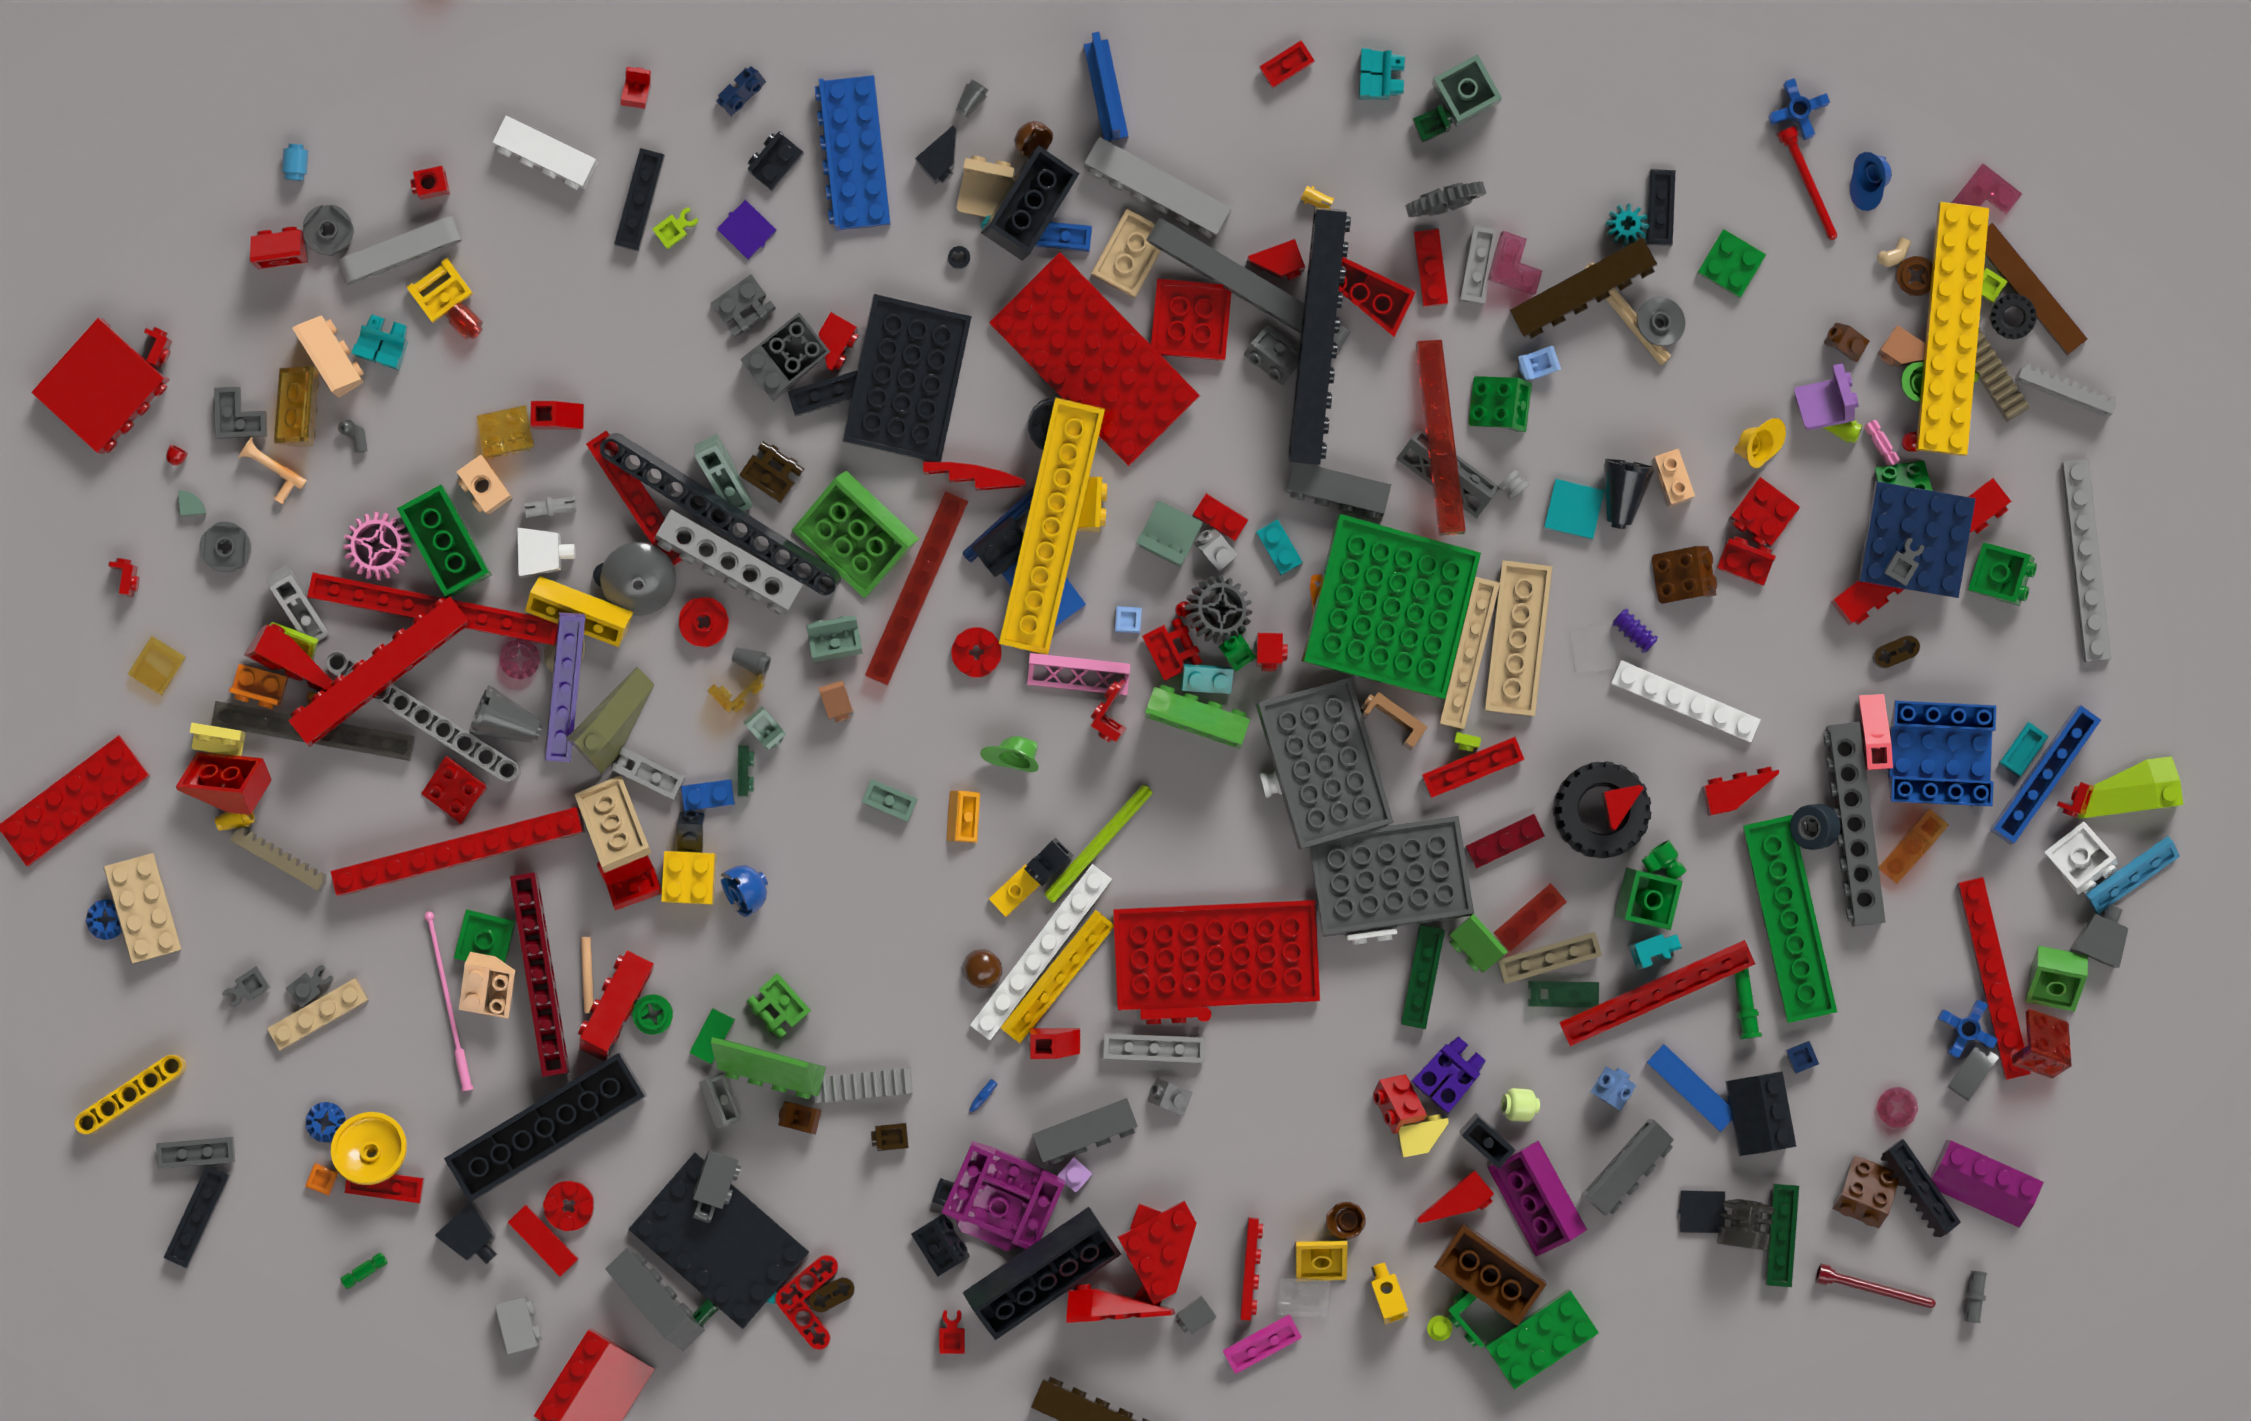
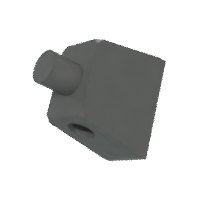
(2103, 938)

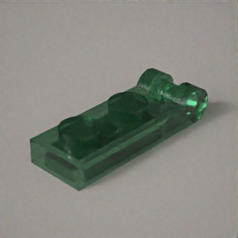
(1564, 994)

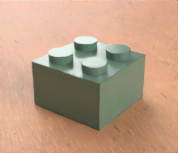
(1467, 90)

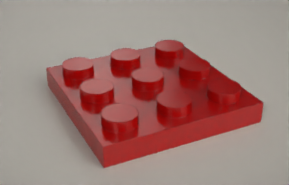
(1191, 319)

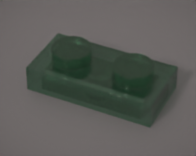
(745, 759)

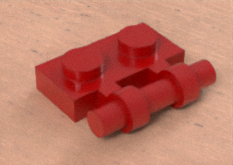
(1164, 651)

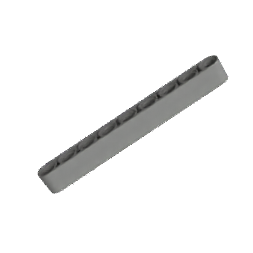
(434, 722)

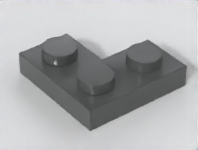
(231, 421)

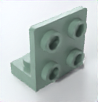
(1169, 533)

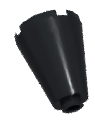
(1624, 490)

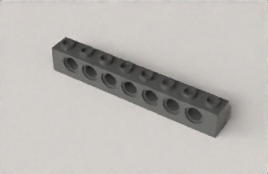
(1851, 735)

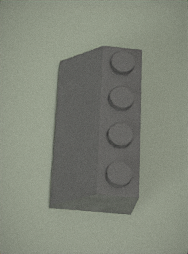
(1628, 1166)

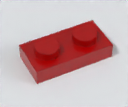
(1286, 64)
(1220, 517)

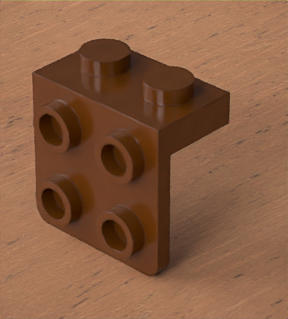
(1684, 574)
(1867, 1192)

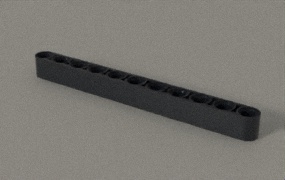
(707, 514)

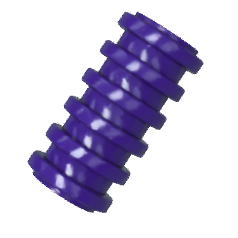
(1635, 631)

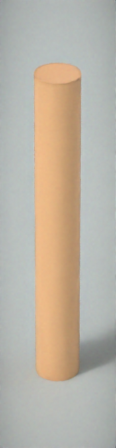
(587, 973)

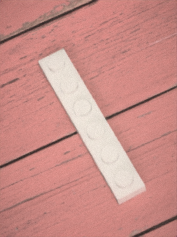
(1685, 701)

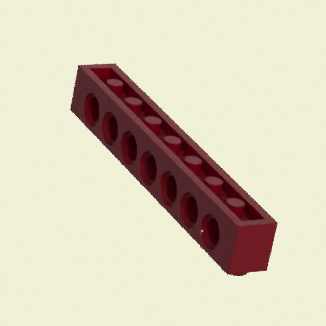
(539, 974)

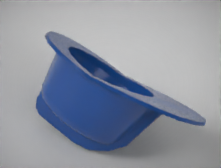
(1869, 180)

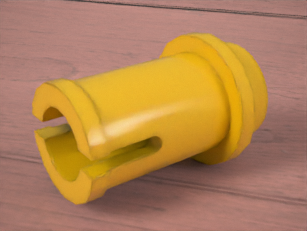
(1315, 197)

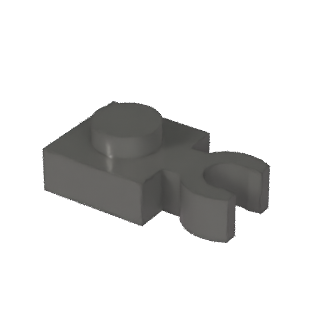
(1902, 566)
(249, 985)
(306, 987)

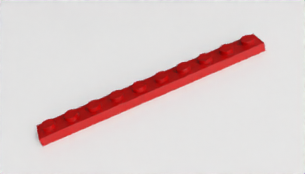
(412, 604)

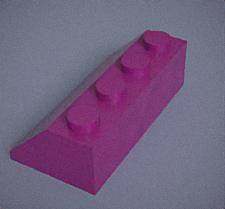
(1985, 1183)
(1538, 1199)

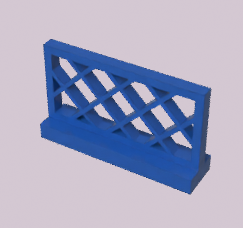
(1105, 89)

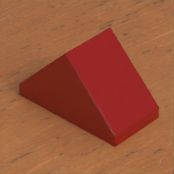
(1618, 803)

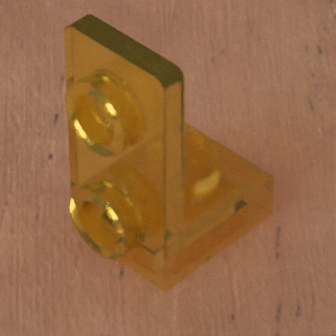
(723, 696)

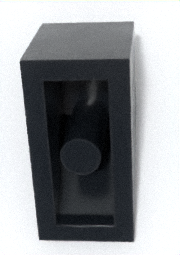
(939, 157)
(1487, 1140)

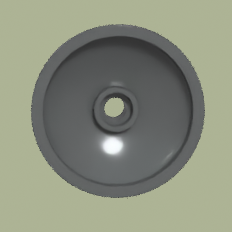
(642, 563)

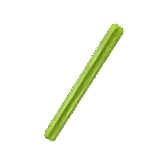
(1098, 843)

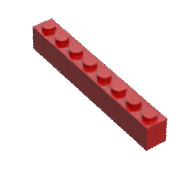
(1863, 596)
(379, 671)

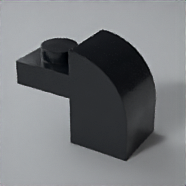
(1048, 861)

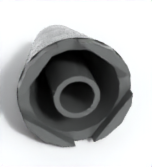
(504, 718)

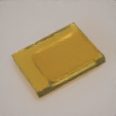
(156, 665)

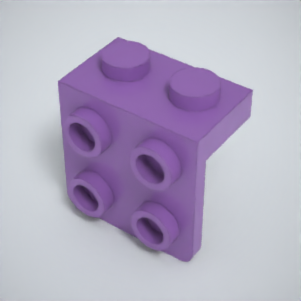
(1827, 401)

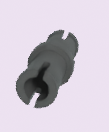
(1975, 1297)

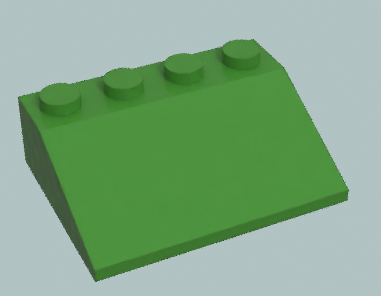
(855, 534)
(1196, 717)
(768, 1067)

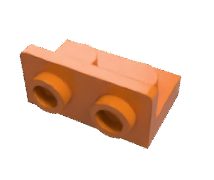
(258, 685)

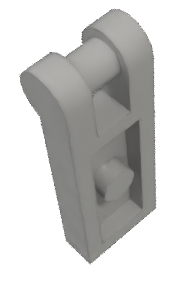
(649, 774)

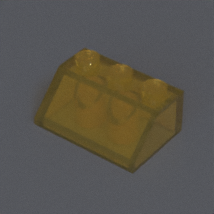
(296, 406)

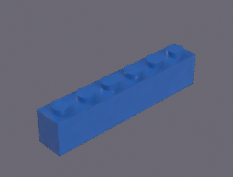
(2045, 774)

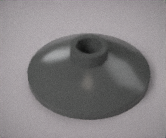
(1668, 314)

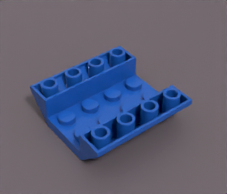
(1941, 753)

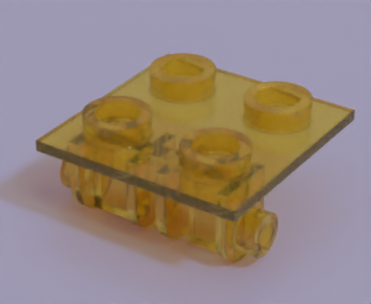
(505, 432)

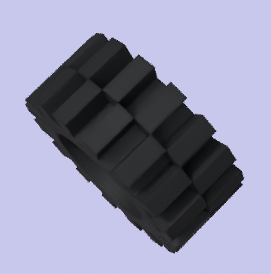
(2002, 305)

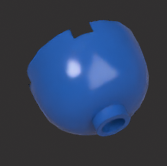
(745, 888)

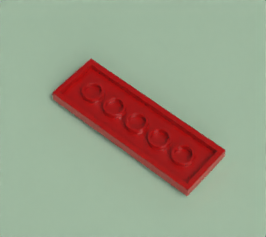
(73, 800)

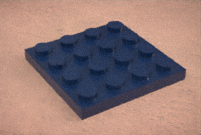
(1929, 518)

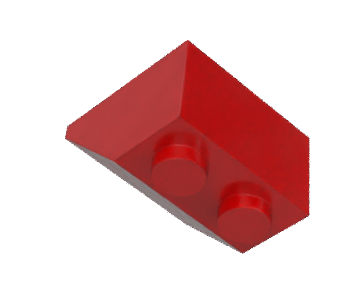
(278, 249)

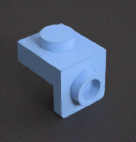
(1539, 363)

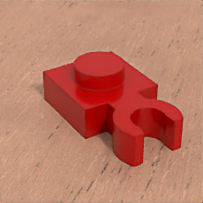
(952, 1338)

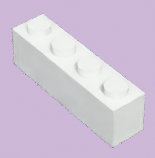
(544, 152)

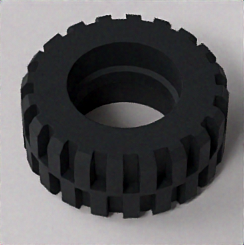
(1567, 815)

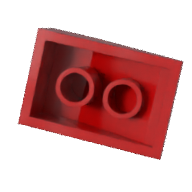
(226, 781)

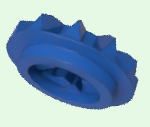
(97, 928)
(319, 1111)

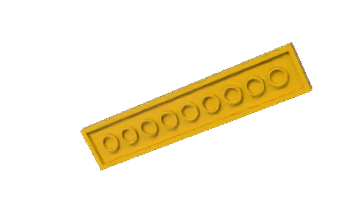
(1952, 329)
(1051, 526)

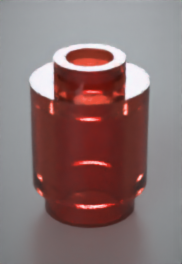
(464, 321)

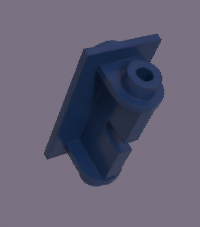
(749, 83)

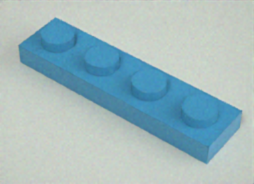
(2132, 874)

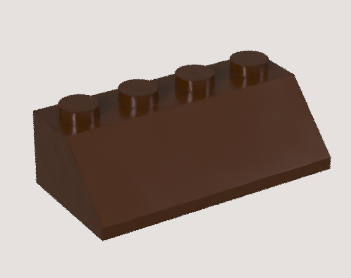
(1490, 1274)

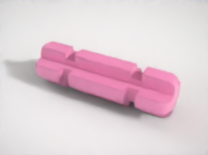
(1881, 443)

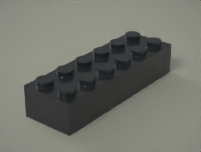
(1041, 1273)

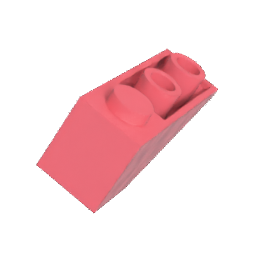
(1875, 732)

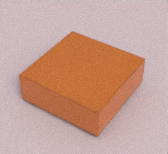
(322, 1179)

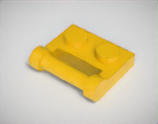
(445, 296)

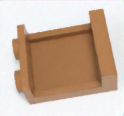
(1397, 714)

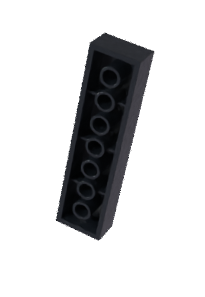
(545, 1127)

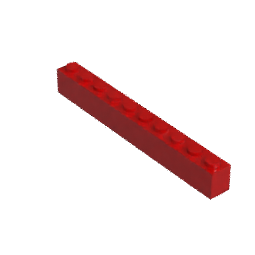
(457, 851)

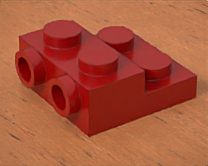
(1764, 513)

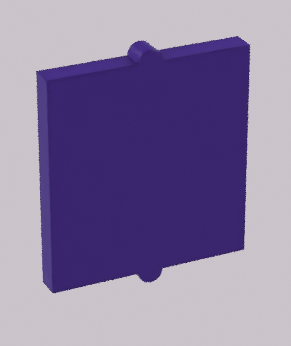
(746, 229)

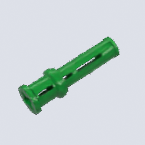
(1746, 1013)

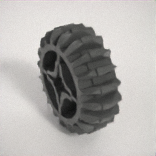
(1222, 590)

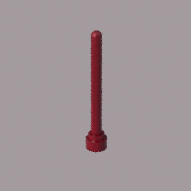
(1828, 1275)

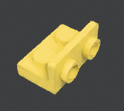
(217, 739)

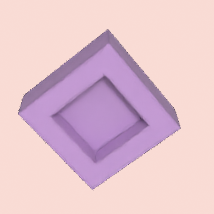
(1075, 1174)

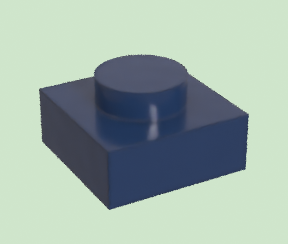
(1802, 1057)

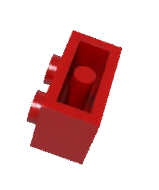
(1270, 651)

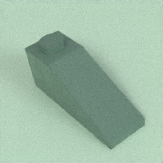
(721, 472)

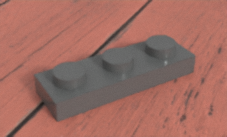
(195, 1152)

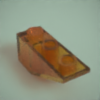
(1913, 845)

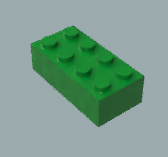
(444, 541)
(1541, 1339)

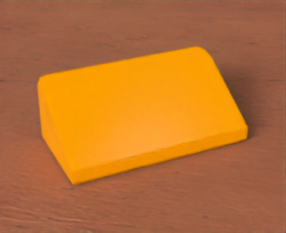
(963, 816)

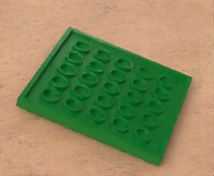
(1391, 606)

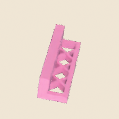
(1077, 664)

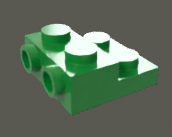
(2002, 574)

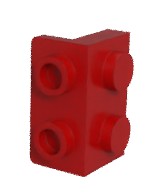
(1398, 1102)

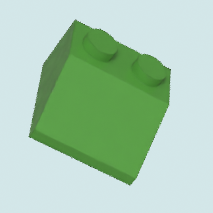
(1476, 944)
(2057, 978)

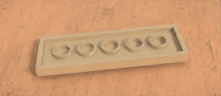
(1518, 638)

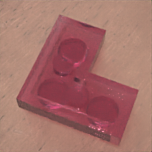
(1988, 186)
(1507, 267)

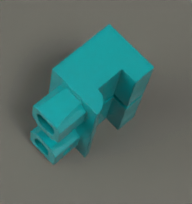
(1376, 74)
(381, 346)
(1653, 946)

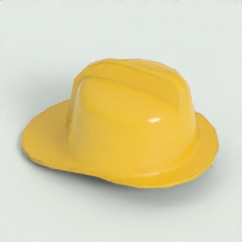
(1761, 442)

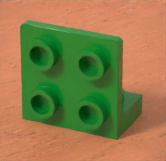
(1500, 403)
(1905, 474)

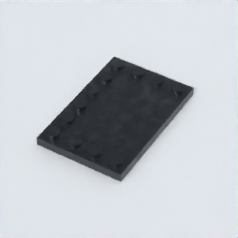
(906, 378)
(733, 1258)

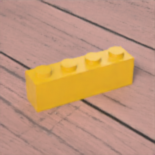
(602, 619)

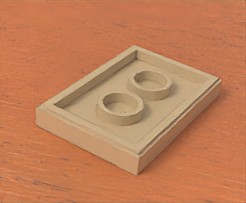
(1127, 255)

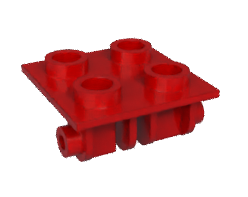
(454, 789)

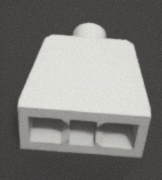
(541, 552)

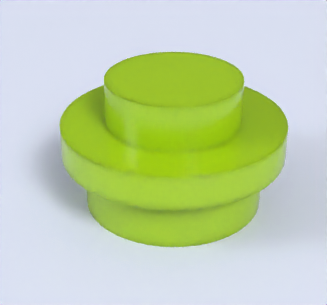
(1439, 1328)

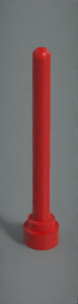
(1790, 139)

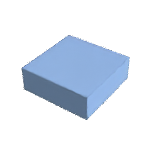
(1128, 619)

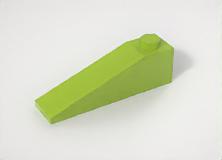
(2139, 788)

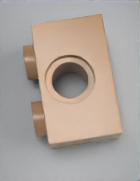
(481, 470)
(1673, 477)

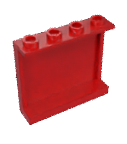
(100, 387)

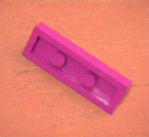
(1262, 1344)

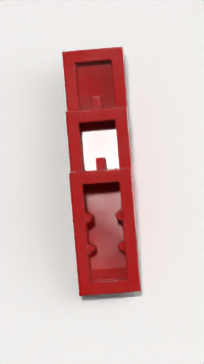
(984, 477)

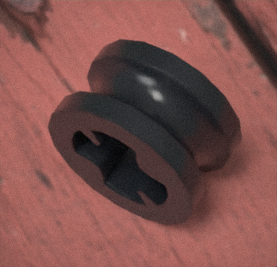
(959, 265)

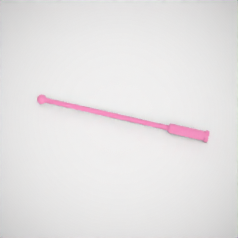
(459, 1052)

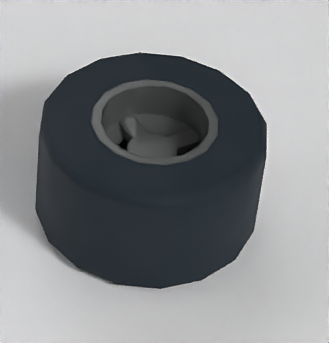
(1805, 826)

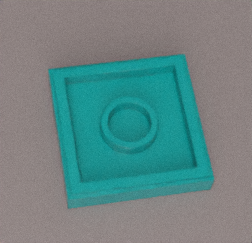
(1574, 509)

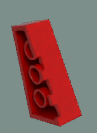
(615, 1005)

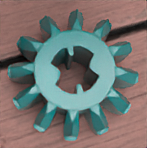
(1619, 219)

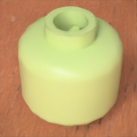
(1520, 1104)

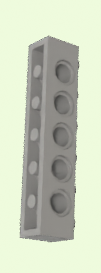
(722, 549)

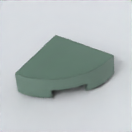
(190, 504)

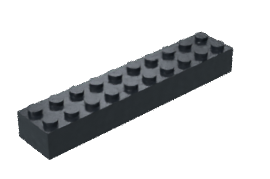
(1317, 336)

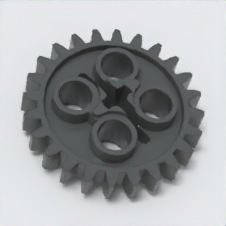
(1439, 201)

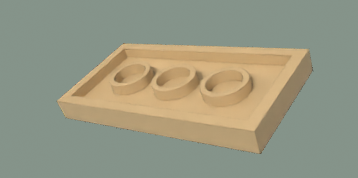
(612, 823)
(142, 908)

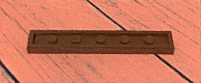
(2027, 284)

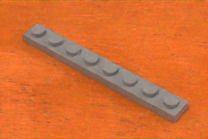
(2086, 560)

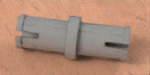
(550, 506)

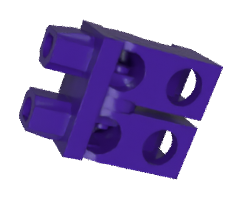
(1456, 1070)

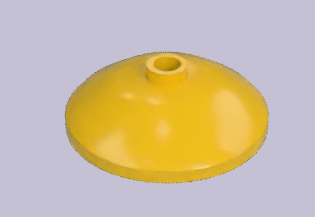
(360, 1137)

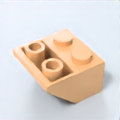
(487, 986)

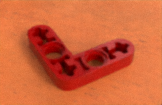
(800, 1305)

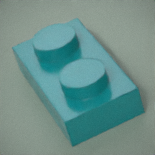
(1279, 547)
(1206, 678)

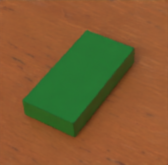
(716, 1026)

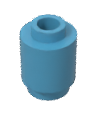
(294, 162)

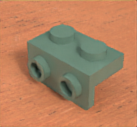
(834, 638)

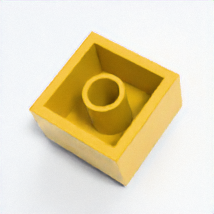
(689, 877)

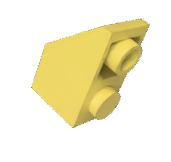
(1420, 1137)

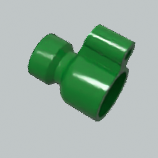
(1664, 857)

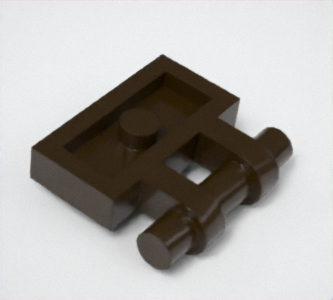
(768, 479)

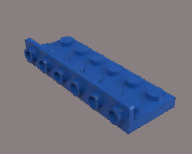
(853, 153)

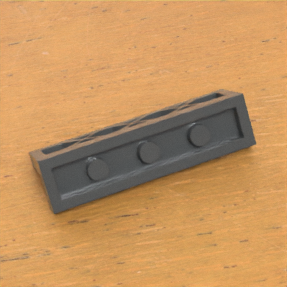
(1469, 477)

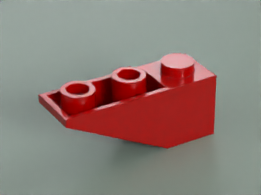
(1731, 794)

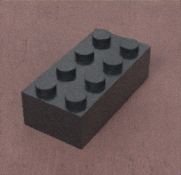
(1030, 203)

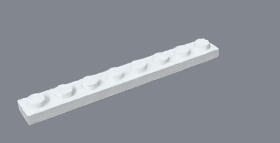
(1041, 952)

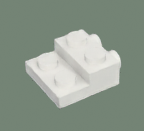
(2082, 858)

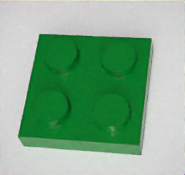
(1731, 263)
(484, 935)

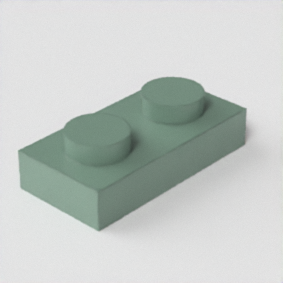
(889, 800)

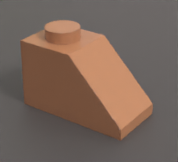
(1902, 348)
(836, 701)

